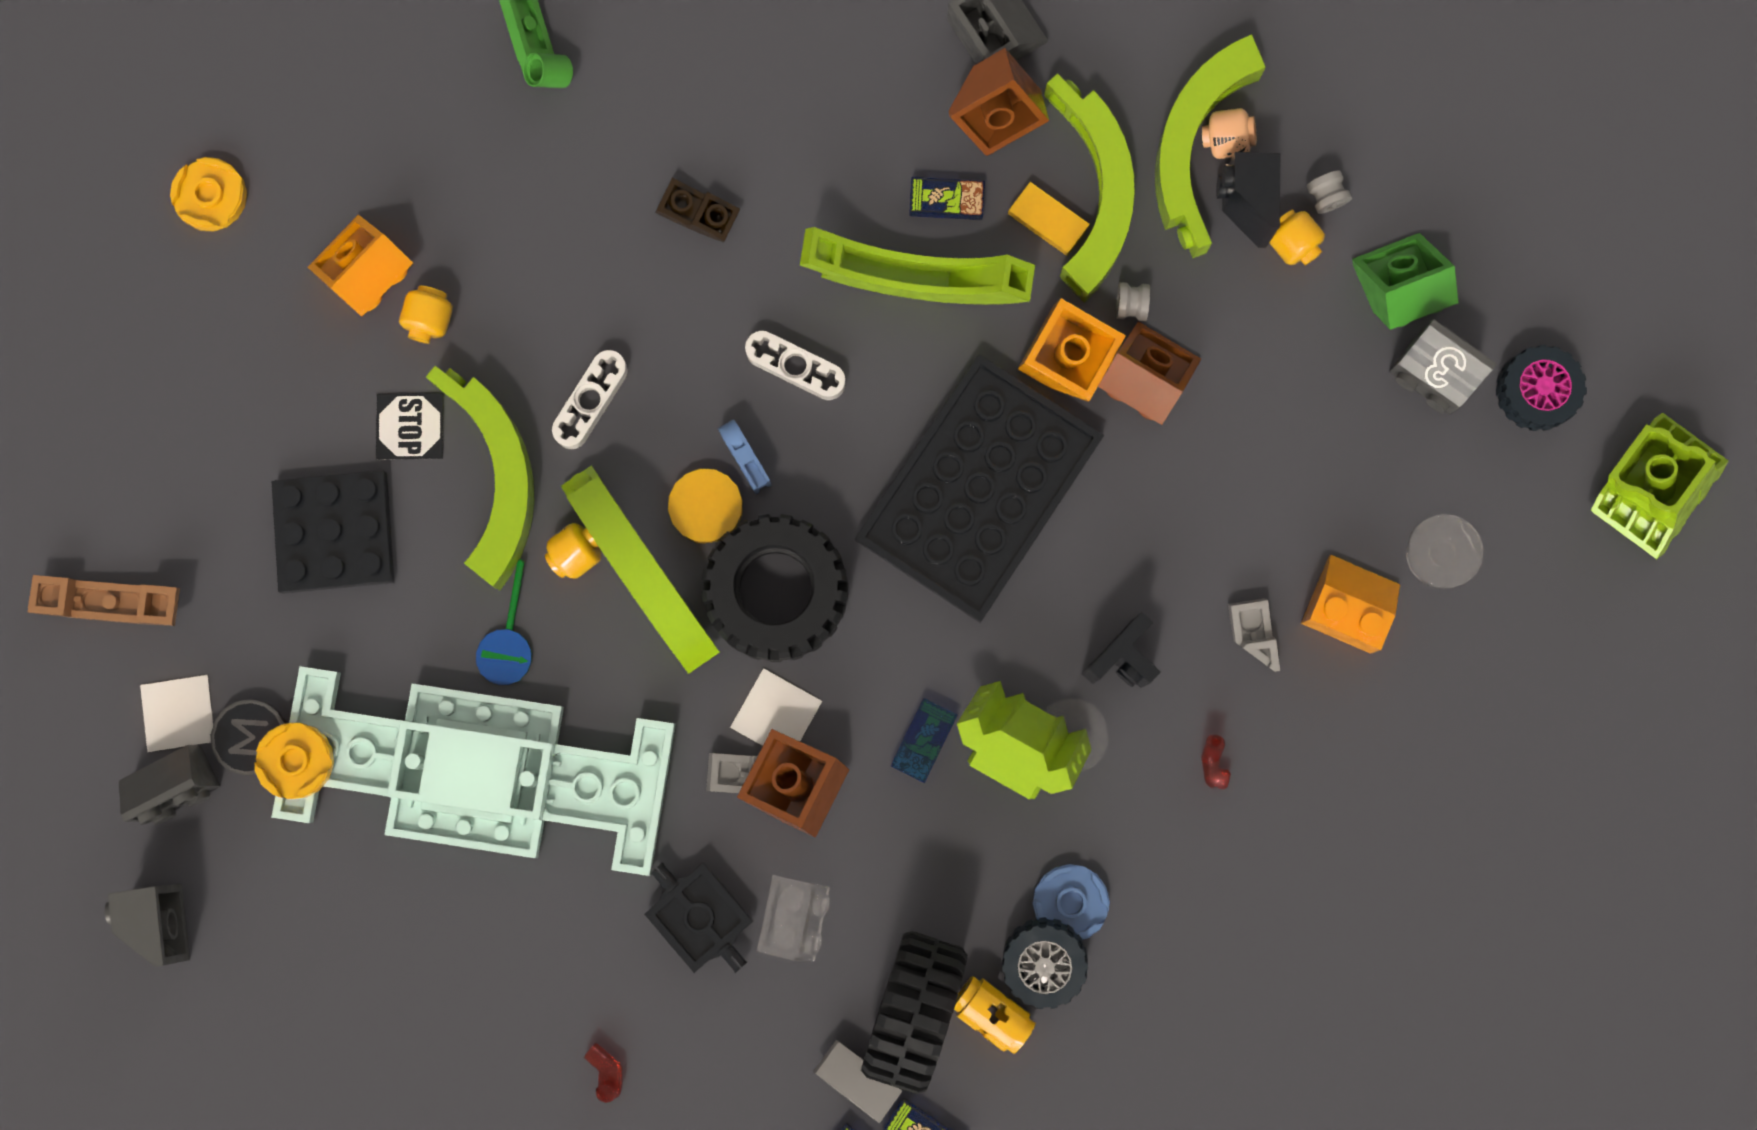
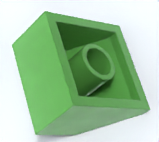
(1406, 280)

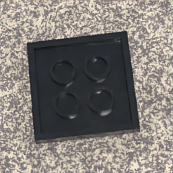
(332, 531)

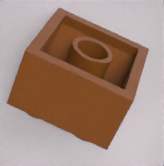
(998, 103)
(1149, 373)
(793, 782)

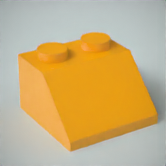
(361, 265)
(1071, 351)
(1352, 605)

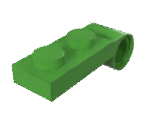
(534, 46)

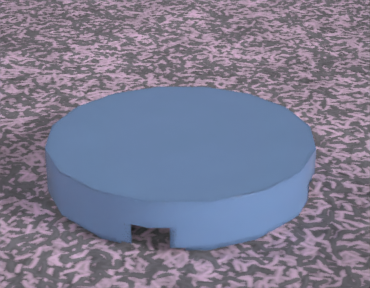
(1074, 897)

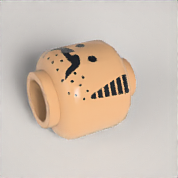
(1229, 133)

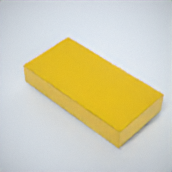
(1048, 218)

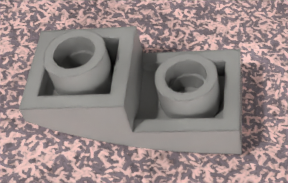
(843, 1072)

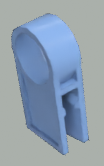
(744, 456)

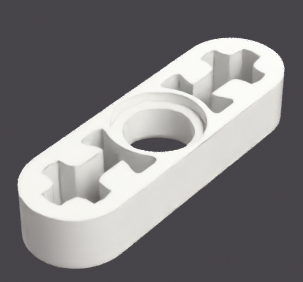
(766, 363)
(612, 381)

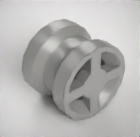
(1329, 192)
(1132, 301)

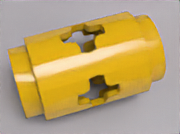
(1014, 1021)

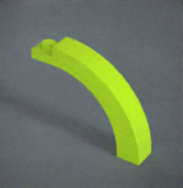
(1212, 83)
(1115, 184)
(914, 276)
(514, 484)
(639, 569)

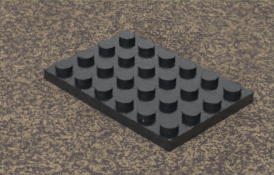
(979, 488)

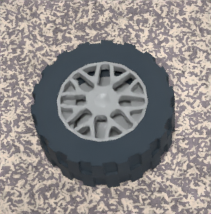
(1045, 963)

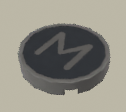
(239, 731)

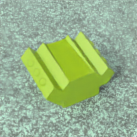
(1658, 484)
(1021, 743)

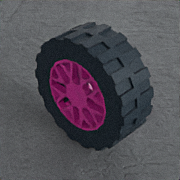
(1541, 388)

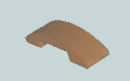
(103, 601)

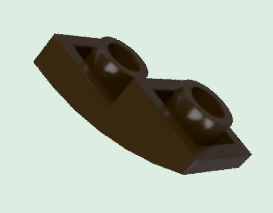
(697, 210)

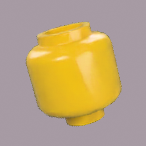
(1298, 238)
(425, 314)
(572, 551)

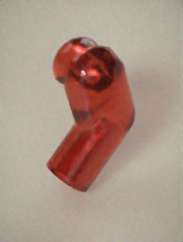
(1210, 763)
(610, 1073)

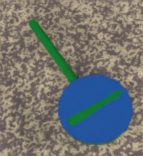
(505, 654)

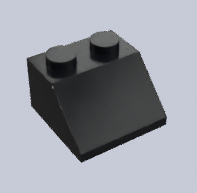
(1252, 194)

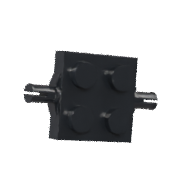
(698, 917)

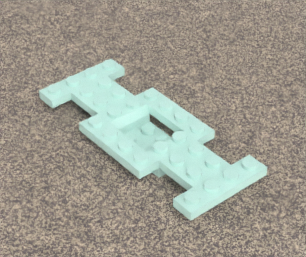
(486, 771)

